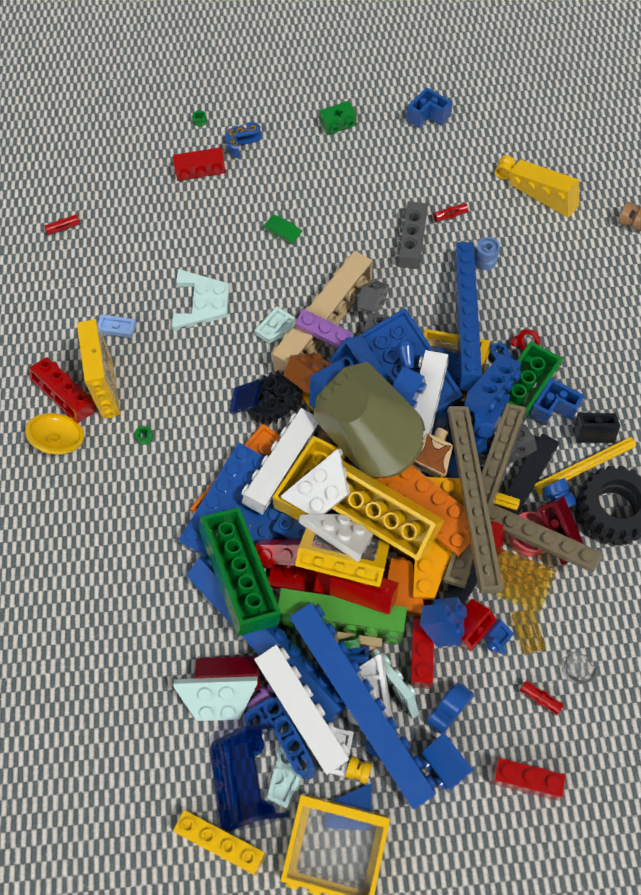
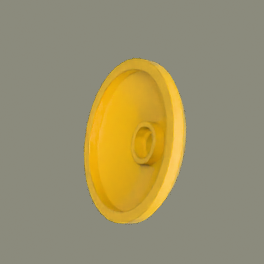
(54, 433)

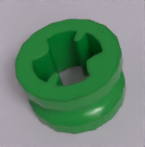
(199, 118)
(146, 430)

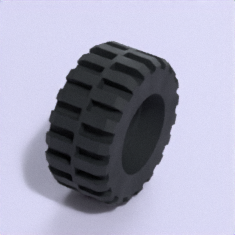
(596, 519)

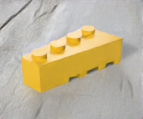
(547, 186)

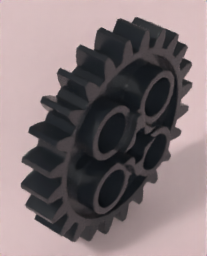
(268, 406)

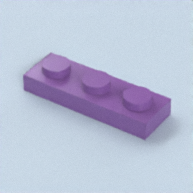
(321, 328)

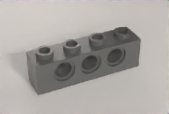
(413, 235)
(523, 446)

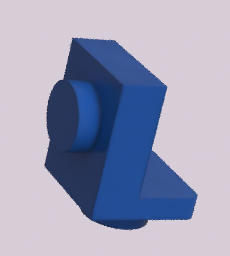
(497, 637)

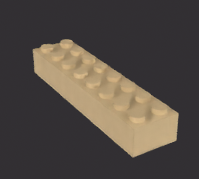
(330, 305)

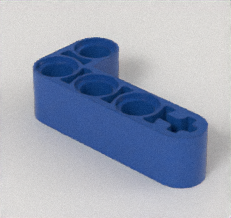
(286, 739)

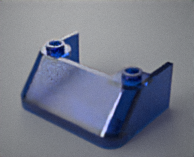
(238, 782)

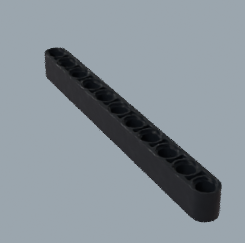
(520, 489)

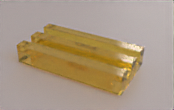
(534, 648)

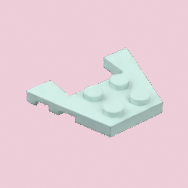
(209, 300)

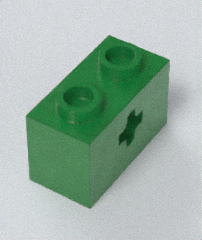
(337, 117)

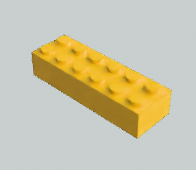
(389, 514)

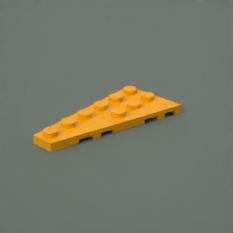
(430, 570)

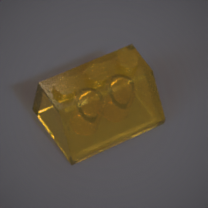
(524, 581)

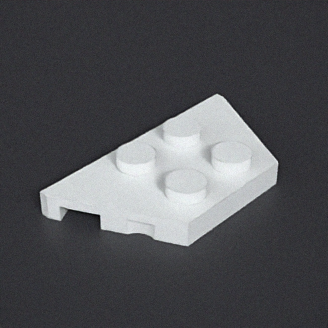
(321, 487)
(339, 532)
(375, 672)

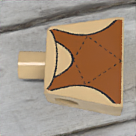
(434, 454)

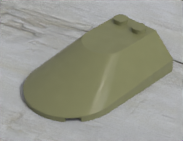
(370, 421)

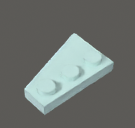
(402, 691)

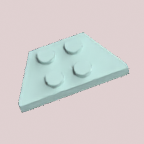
(216, 697)

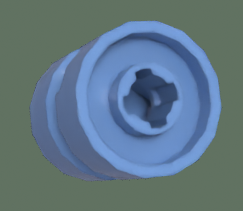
(487, 253)

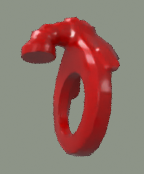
(519, 340)

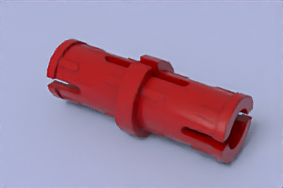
(460, 209)
(62, 224)
(541, 697)

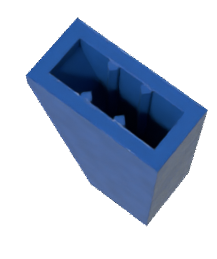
(487, 425)

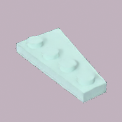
(284, 778)

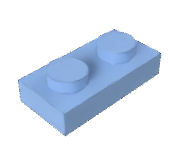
(117, 326)

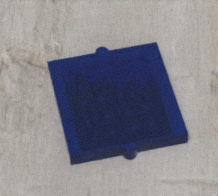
(245, 397)

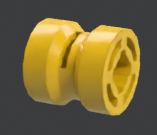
(505, 164)
(358, 770)

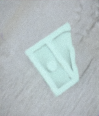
(275, 325)

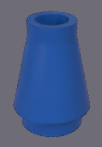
(406, 353)

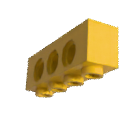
(220, 842)

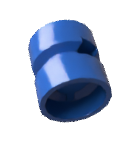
(558, 490)

